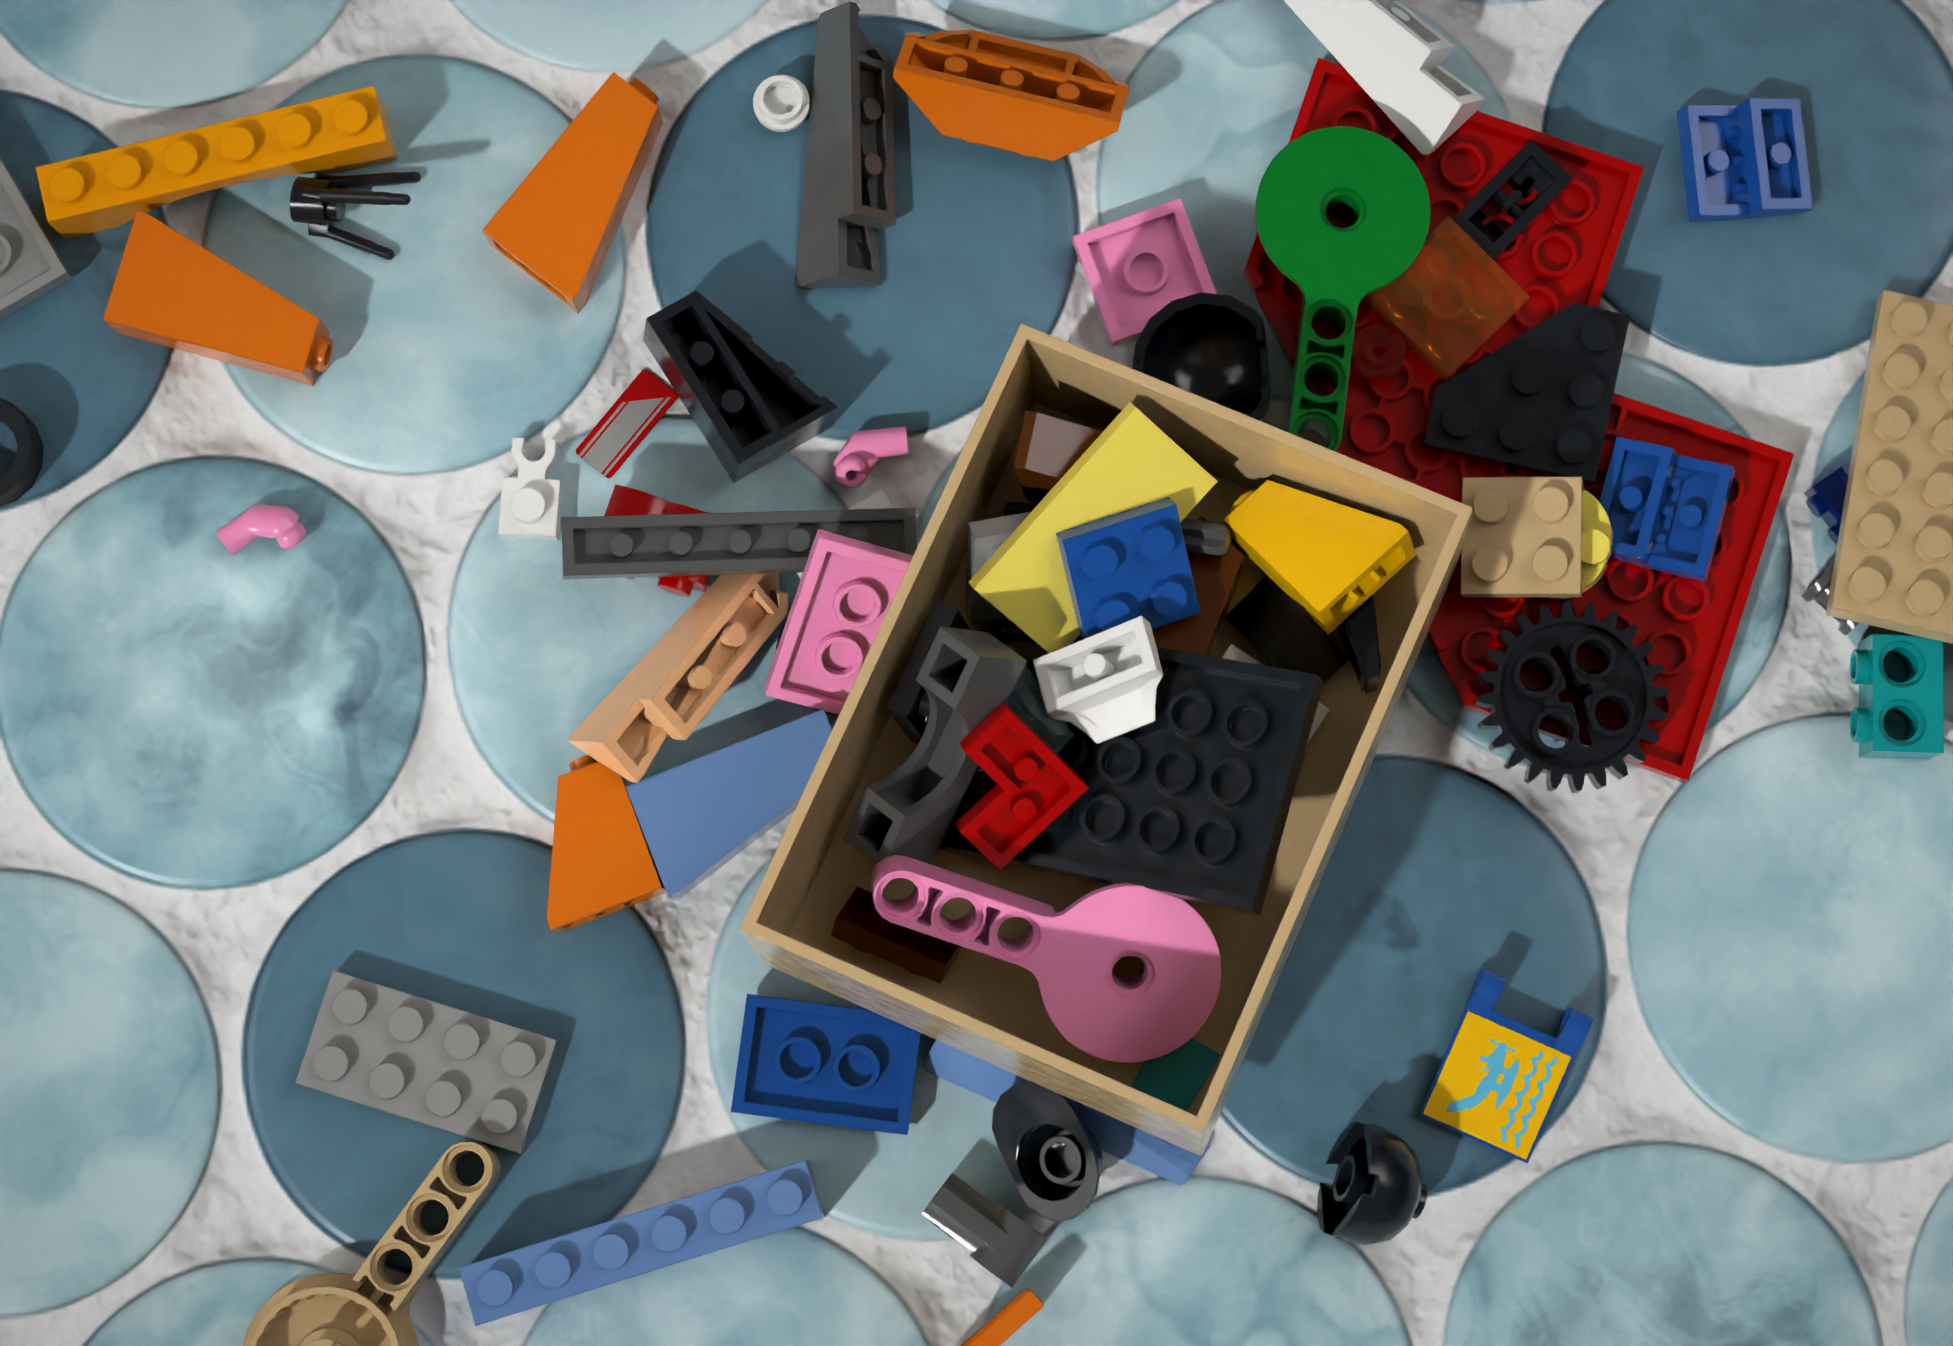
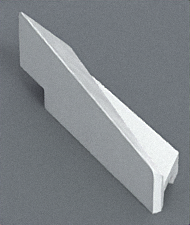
(1395, 63)

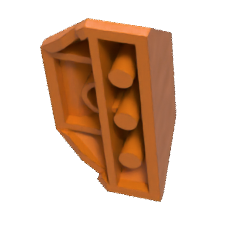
(1009, 92)

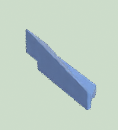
(1112, 1134)

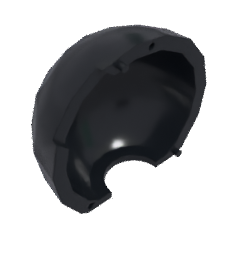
(1209, 349)

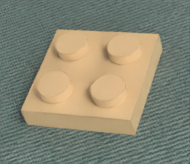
(1523, 537)

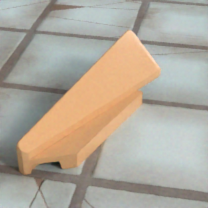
(683, 673)

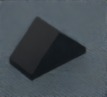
(1524, 172)
(1285, 632)

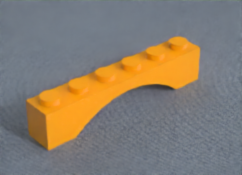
(303, 138)

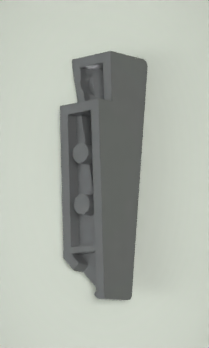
(847, 157)

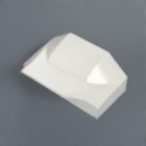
(1103, 681)

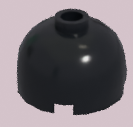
(1373, 1188)

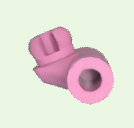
(864, 450)
(266, 522)

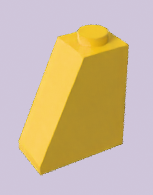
(1318, 549)

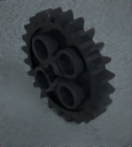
(1623, 682)

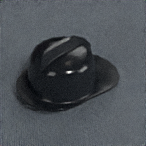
(1047, 1151)

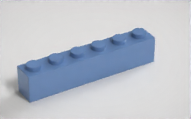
(641, 1242)

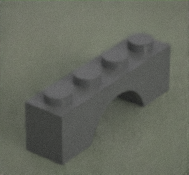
(913, 807)

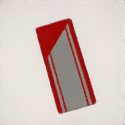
(626, 423)

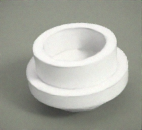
(781, 103)

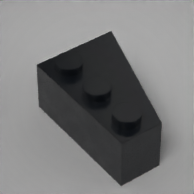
(733, 388)

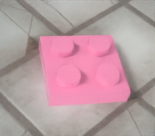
(1141, 267)

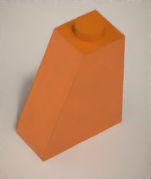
(597, 849)

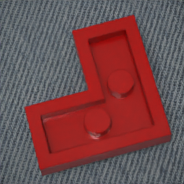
(1029, 791)

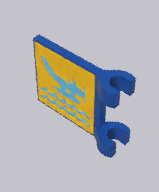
(1501, 1073)

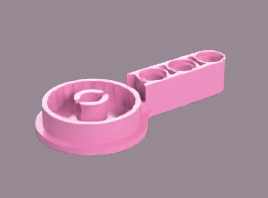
(1075, 955)

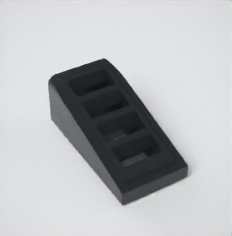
(1362, 644)

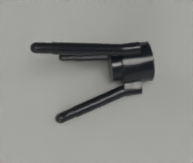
(325, 199)

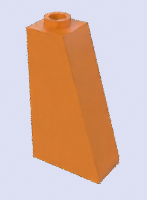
(578, 192)
(204, 306)

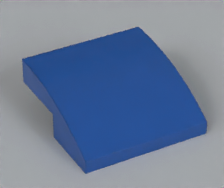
(1744, 160)
(1665, 507)

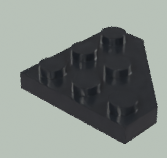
(1536, 399)

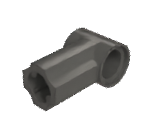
(994, 1235)

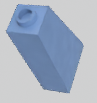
(725, 800)

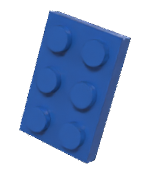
(825, 1065)

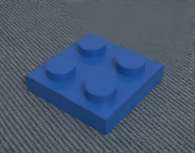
(1129, 569)

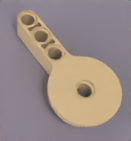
(368, 1305)

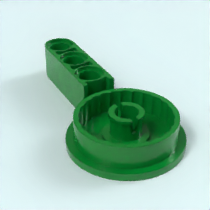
(1334, 263)

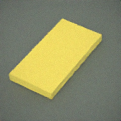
(1120, 471)

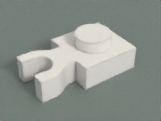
(531, 501)

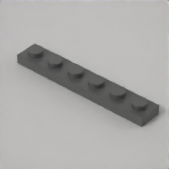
(719, 541)

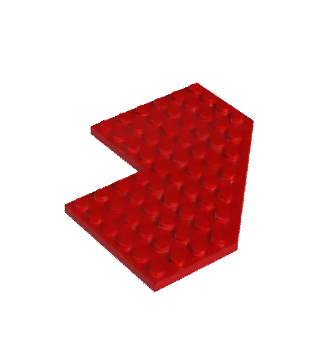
(1557, 264)

